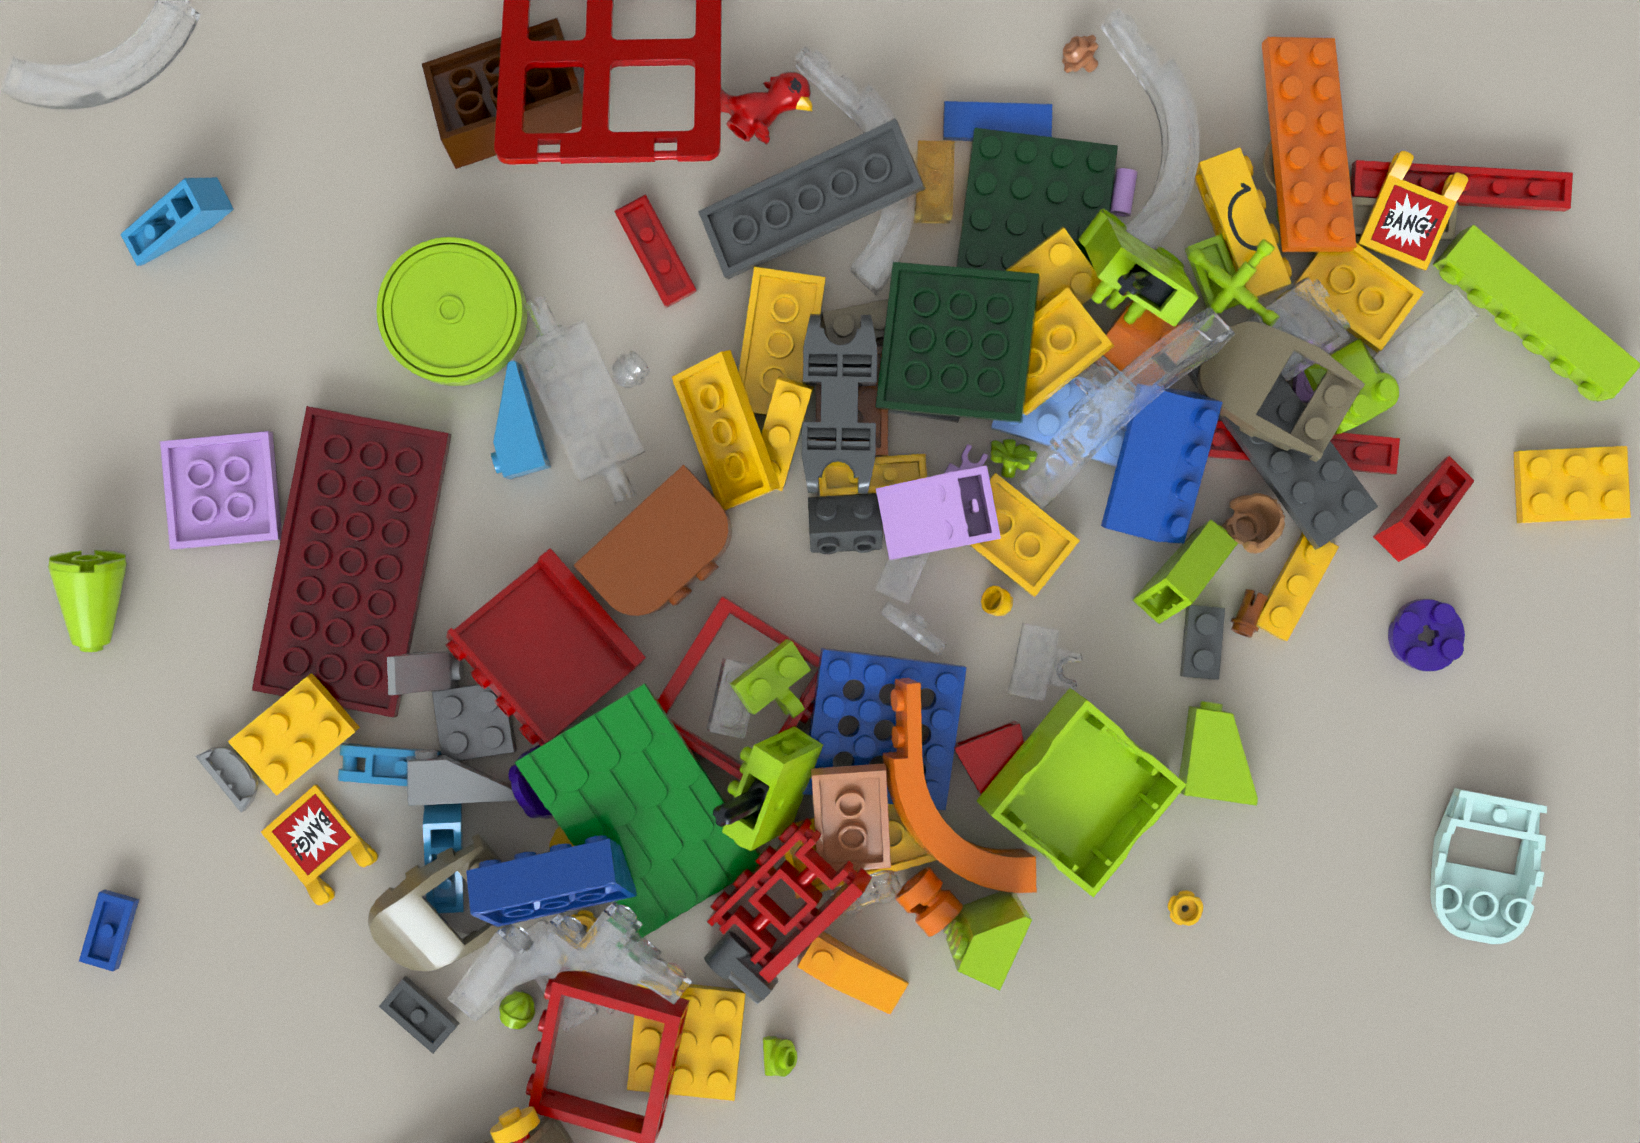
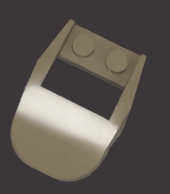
(1247, 371)
(412, 928)

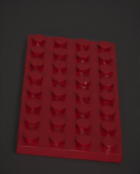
(351, 557)

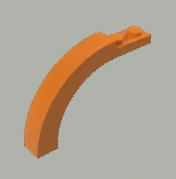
(989, 867)

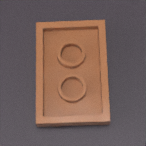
(852, 815)

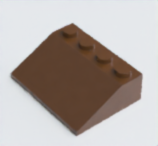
(466, 93)

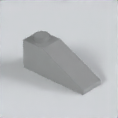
(423, 672)
(444, 780)

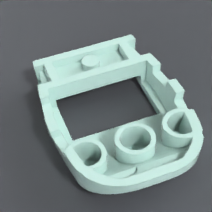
(1481, 901)

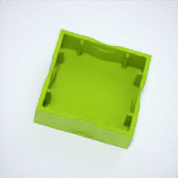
(1081, 792)

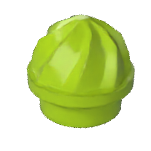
(517, 1010)

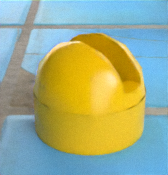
(996, 601)

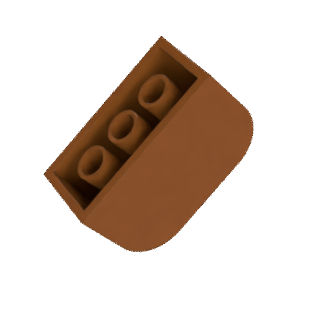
(660, 547)

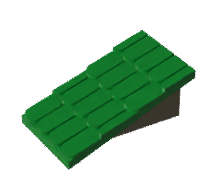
(643, 788)

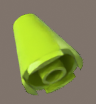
(88, 594)

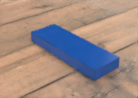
(1023, 118)

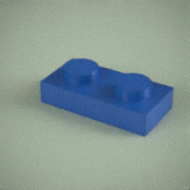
(108, 930)

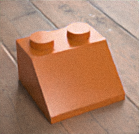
(1134, 338)

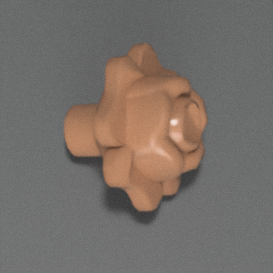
(1080, 54)

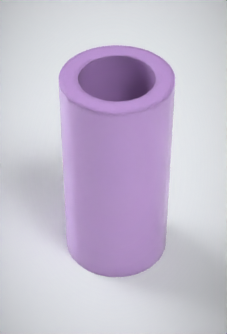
(1123, 192)

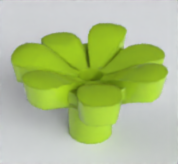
(1011, 456)

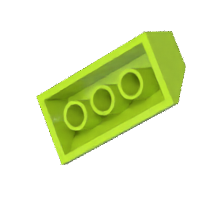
(988, 937)

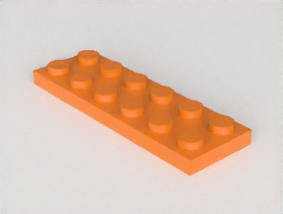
(1308, 144)

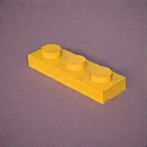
(785, 424)
(1295, 587)

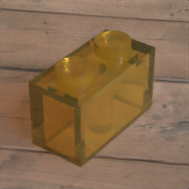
(936, 169)

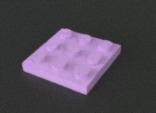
(221, 490)

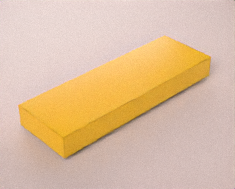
(887, 470)

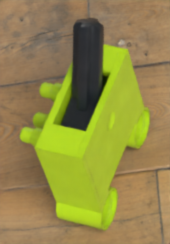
(1136, 271)

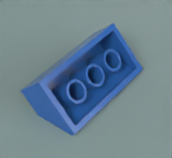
(1162, 466)
(549, 882)

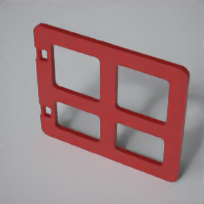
(598, 56)

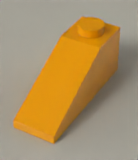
(851, 973)

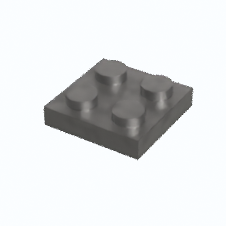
(472, 723)

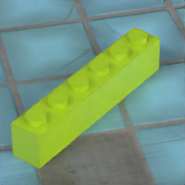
(1536, 315)

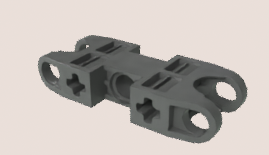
(833, 369)

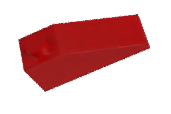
(1424, 510)

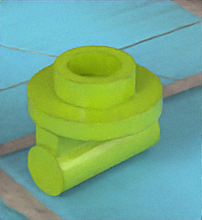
(779, 1056)

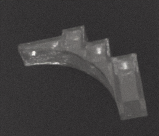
(565, 946)

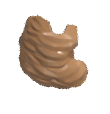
(1256, 521)

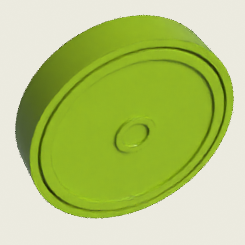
(451, 311)

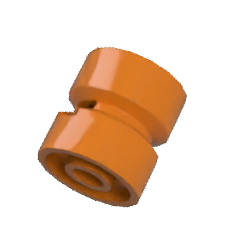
(930, 903)

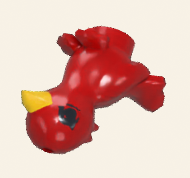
(756, 111)

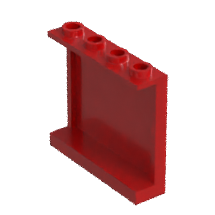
(544, 649)

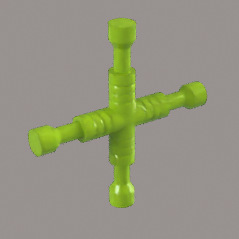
(1233, 286)

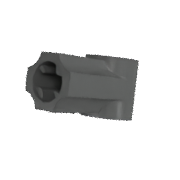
(732, 961)

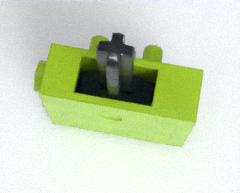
(769, 789)

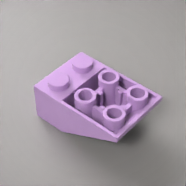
(938, 512)

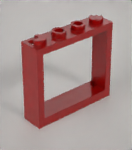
(694, 657)
(624, 998)

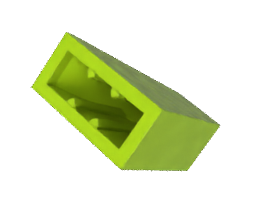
(1186, 572)
(1214, 757)

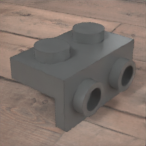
(844, 524)

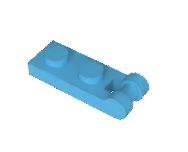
(382, 764)

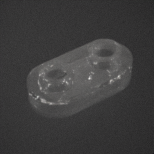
(880, 890)

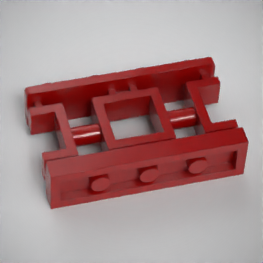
(807, 918)

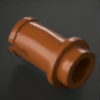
(1248, 615)

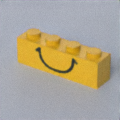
(1240, 217)

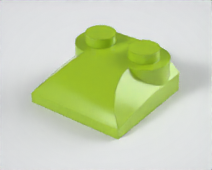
(1375, 397)

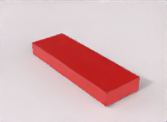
(655, 251)

